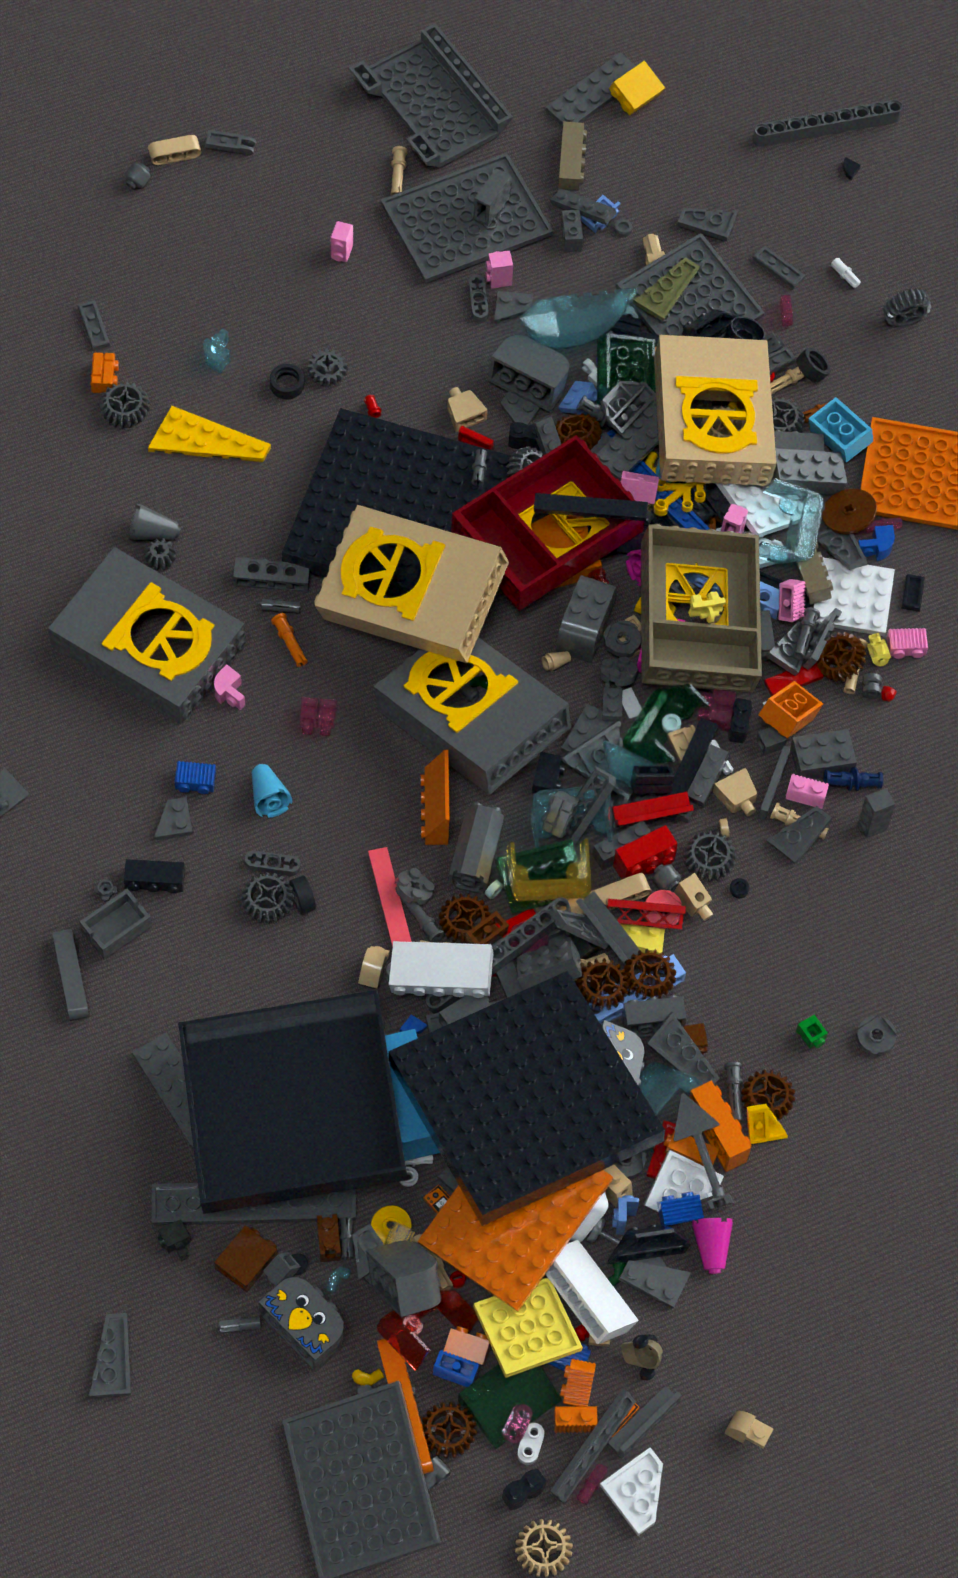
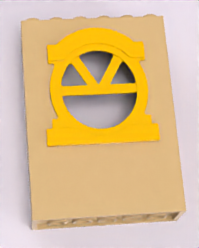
(714, 371)
(444, 606)

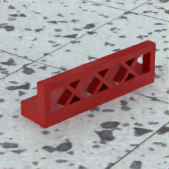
(651, 808)
(650, 907)

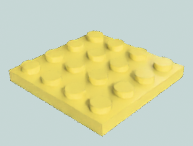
(530, 1336)

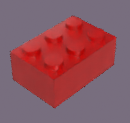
(646, 853)

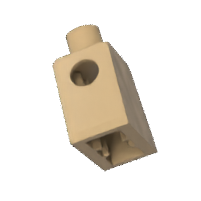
(465, 409)
(737, 792)
(694, 897)
(618, 1185)

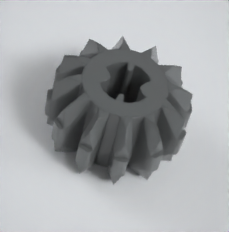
(160, 554)

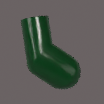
(479, 681)
(618, 1268)

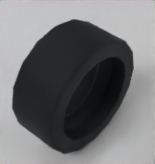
(813, 365)
(286, 393)
(302, 894)

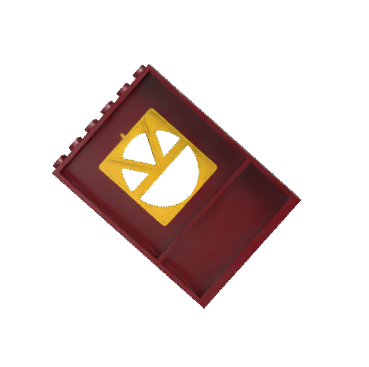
(506, 512)

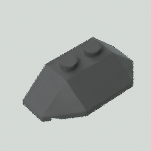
(626, 403)

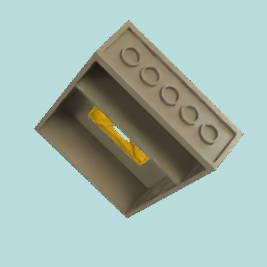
(700, 653)

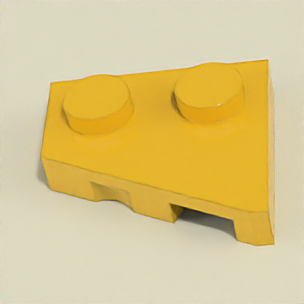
(763, 1125)

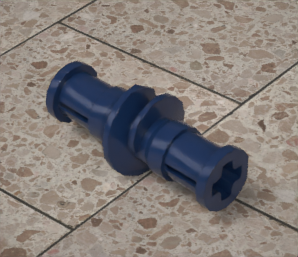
(853, 778)

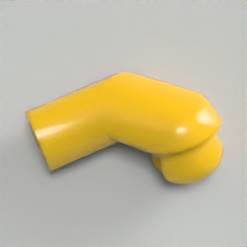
(651, 460)
(363, 1378)

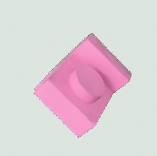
(225, 687)

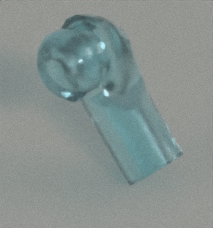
(335, 1276)

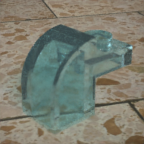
(214, 352)

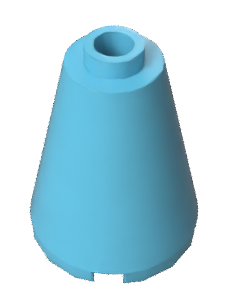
(268, 792)

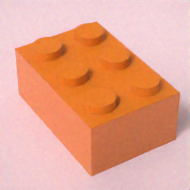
(790, 709)

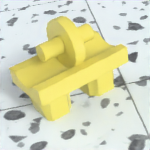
(706, 609)
(878, 650)

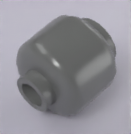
(137, 175)
(666, 877)

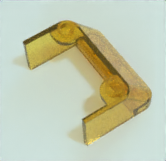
(574, 886)

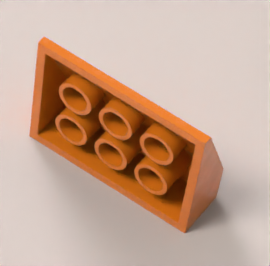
(553, 536)
(436, 801)

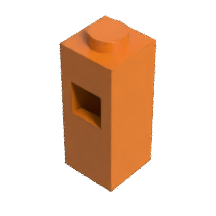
(688, 1148)

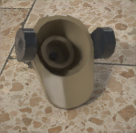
(645, 1353)

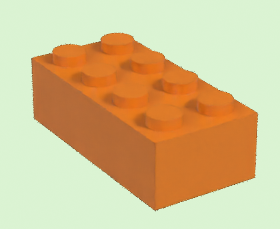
(728, 1137)

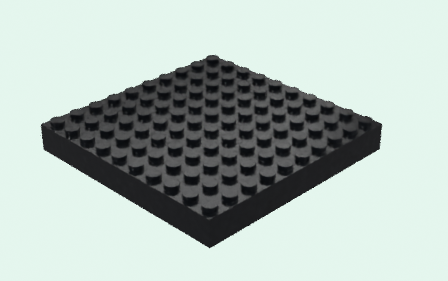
(390, 472)
(525, 1097)
(291, 1102)

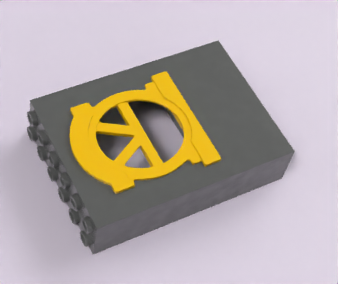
(98, 626)
(484, 739)

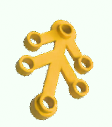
(661, 505)

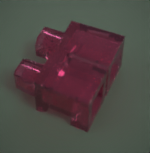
(721, 708)
(309, 715)

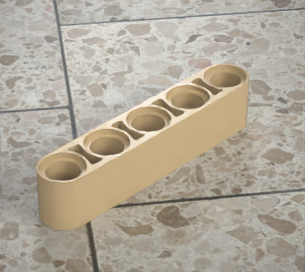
(630, 889)

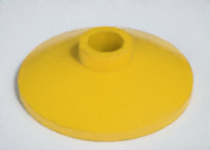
(387, 1214)

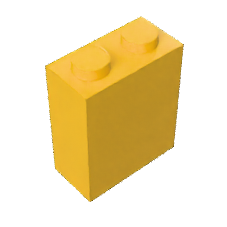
(636, 88)

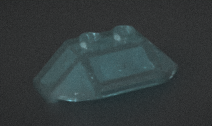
(621, 761)

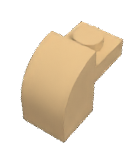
(373, 966)
(745, 1426)

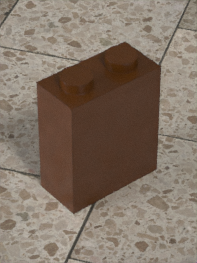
(246, 1258)

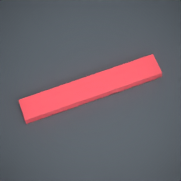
(388, 896)

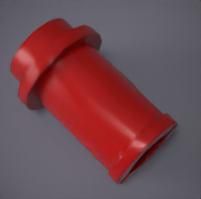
(373, 409)

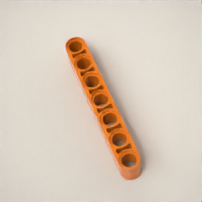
(395, 1371)

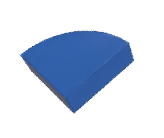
(413, 1023)

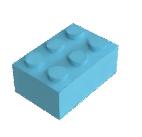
(841, 429)

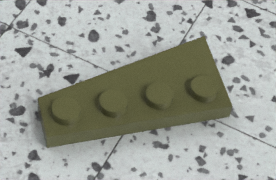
(664, 294)

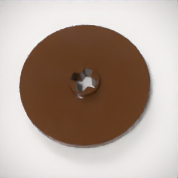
(837, 506)

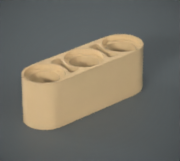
(174, 150)

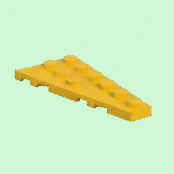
(204, 438)

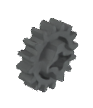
(336, 365)

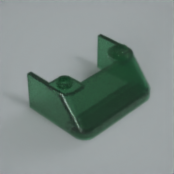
(646, 733)

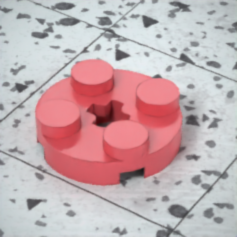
(663, 897)

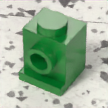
(812, 1026)

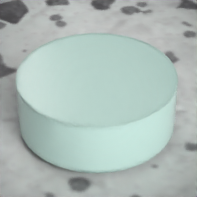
(671, 723)
(494, 889)

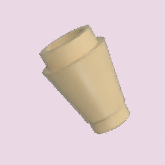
(555, 660)

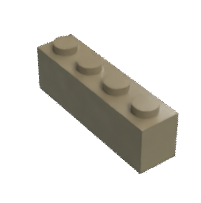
(571, 155)
(815, 575)

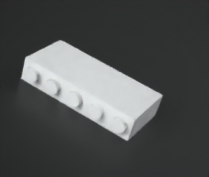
(441, 969)
(590, 1294)

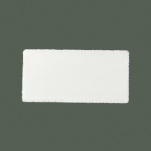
(630, 703)

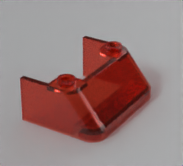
(403, 1331)

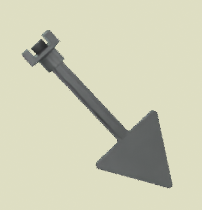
(692, 1122)

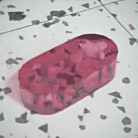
(786, 310)
(513, 1424)

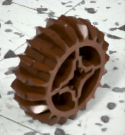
(583, 426)
(846, 660)
(474, 911)
(658, 963)
(616, 992)
(783, 1091)
(456, 1430)

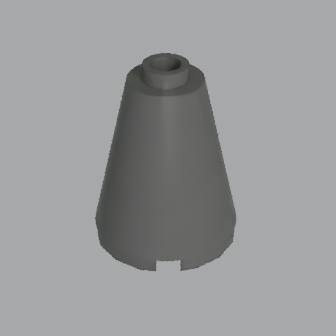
(151, 525)

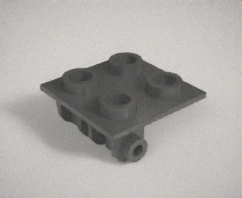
(10, 792)

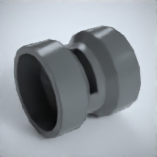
(872, 685)

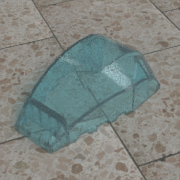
(575, 320)

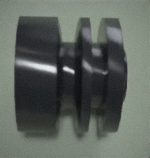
(745, 329)

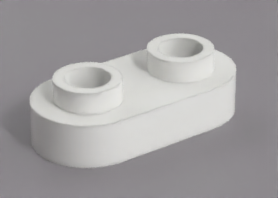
(531, 1443)

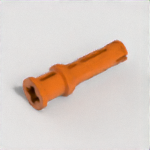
(286, 632)

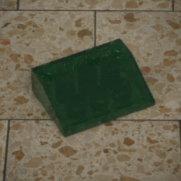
(624, 360)
(541, 863)
(494, 1396)

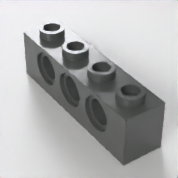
(262, 578)

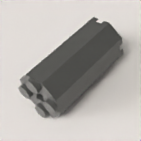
(476, 847)

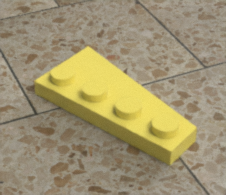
(646, 937)

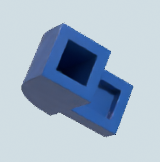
(881, 544)

